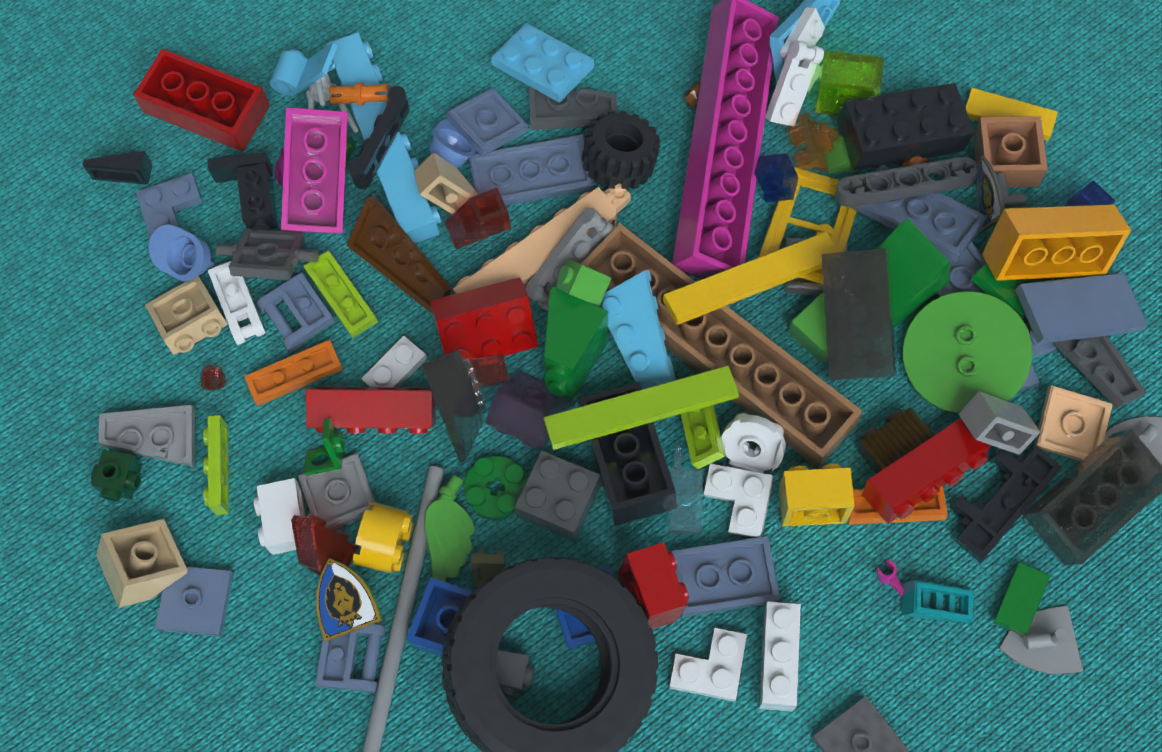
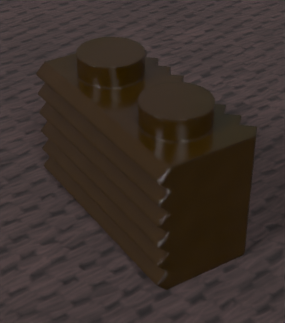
(894, 440)

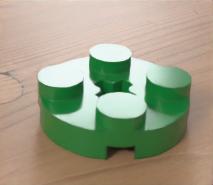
(486, 472)

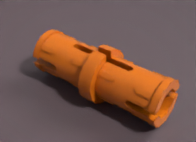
(359, 93)

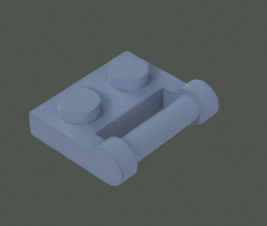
(304, 306)
(338, 661)

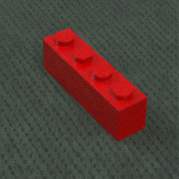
(371, 408)
(924, 471)

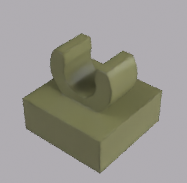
(486, 565)

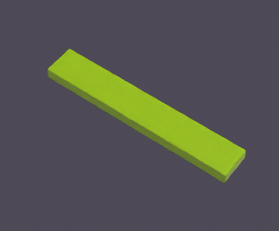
(641, 407)

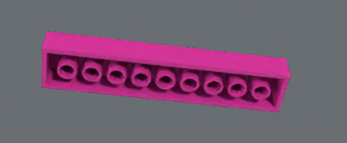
(725, 140)

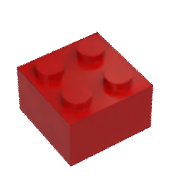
(654, 584)

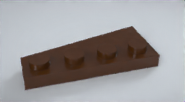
(393, 253)

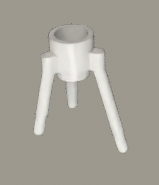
(320, 92)

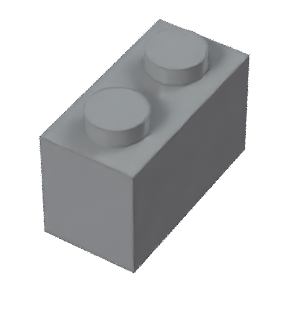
(999, 423)

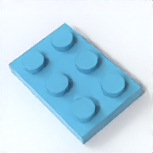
(542, 62)

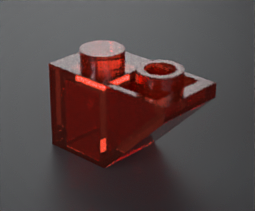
(478, 219)
(318, 544)

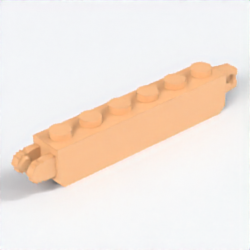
(527, 256)

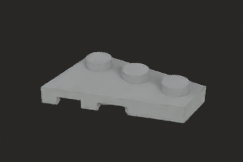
(152, 433)

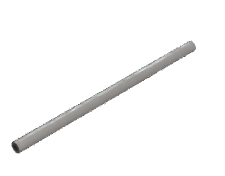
(401, 617)

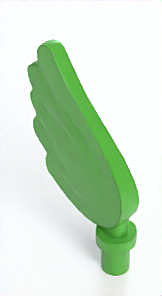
(448, 532)

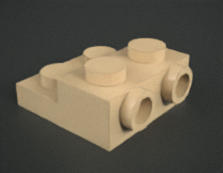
(186, 315)

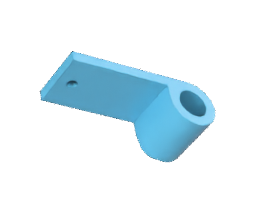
(296, 72)

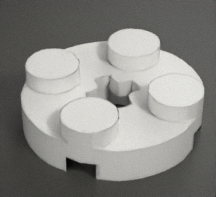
(756, 429)

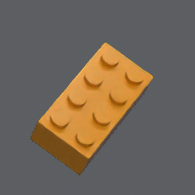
(1055, 242)

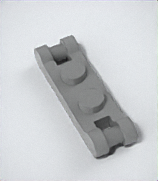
(575, 246)

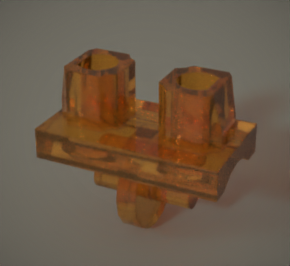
(816, 142)

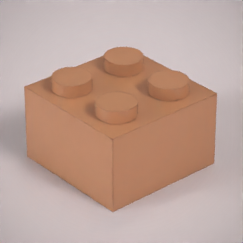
(1013, 148)

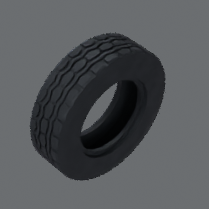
(608, 613)

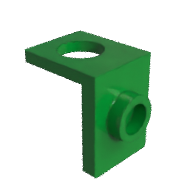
(334, 448)

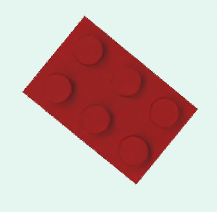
(486, 321)

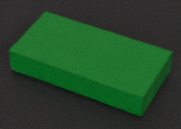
(1022, 599)

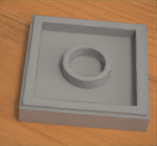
(338, 494)

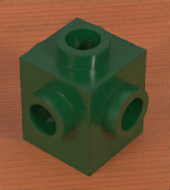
(116, 475)

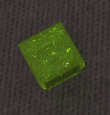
(847, 78)

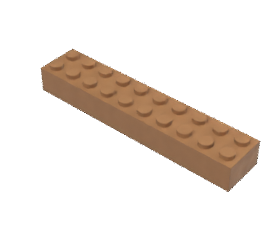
(766, 376)

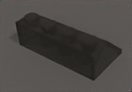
(457, 399)

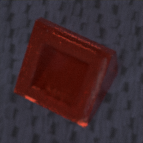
(490, 370)

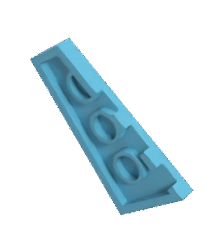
(777, 39)
(638, 330)

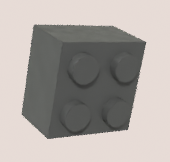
(558, 496)

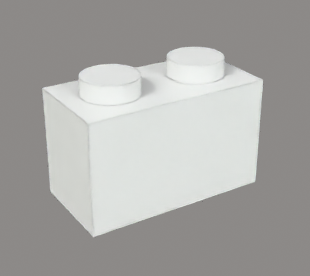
(276, 506)

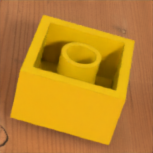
(816, 496)

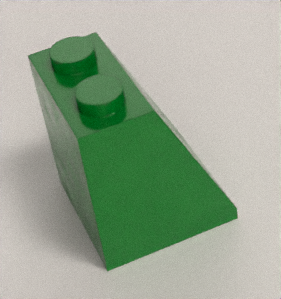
(915, 269)
(573, 342)

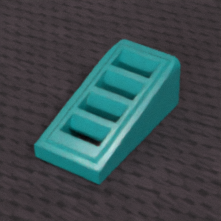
(916, 602)

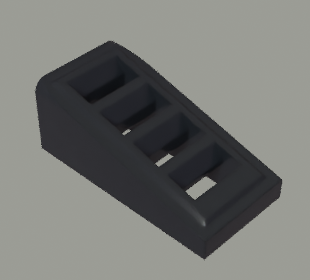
(123, 168)

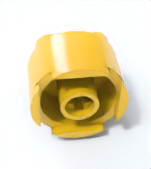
(382, 537)

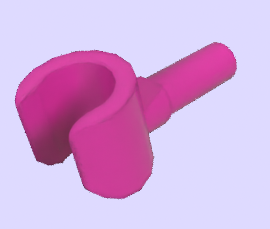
(890, 579)

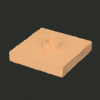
(1072, 423)

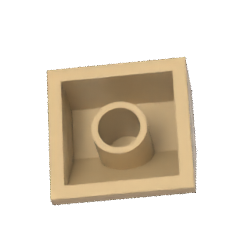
(139, 561)

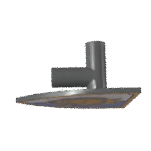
(993, 194)

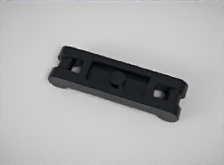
(376, 147)

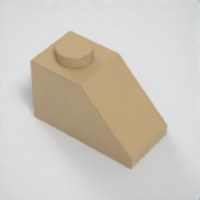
(443, 183)

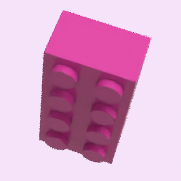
(314, 171)

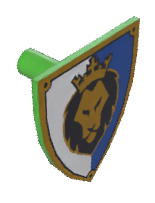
(344, 601)

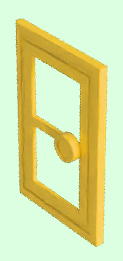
(783, 210)

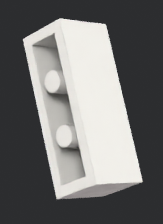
(780, 656)

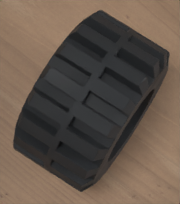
(621, 133)

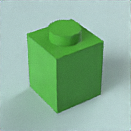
(583, 282)

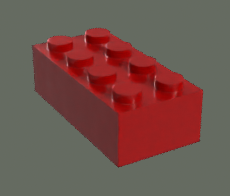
(202, 100)

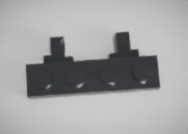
(991, 521)

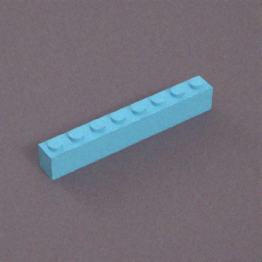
(397, 168)

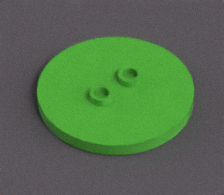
(966, 347)

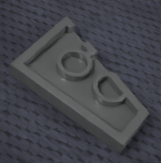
(575, 110)

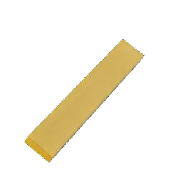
(748, 278)

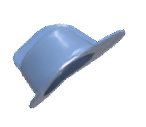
(450, 144)
(179, 252)

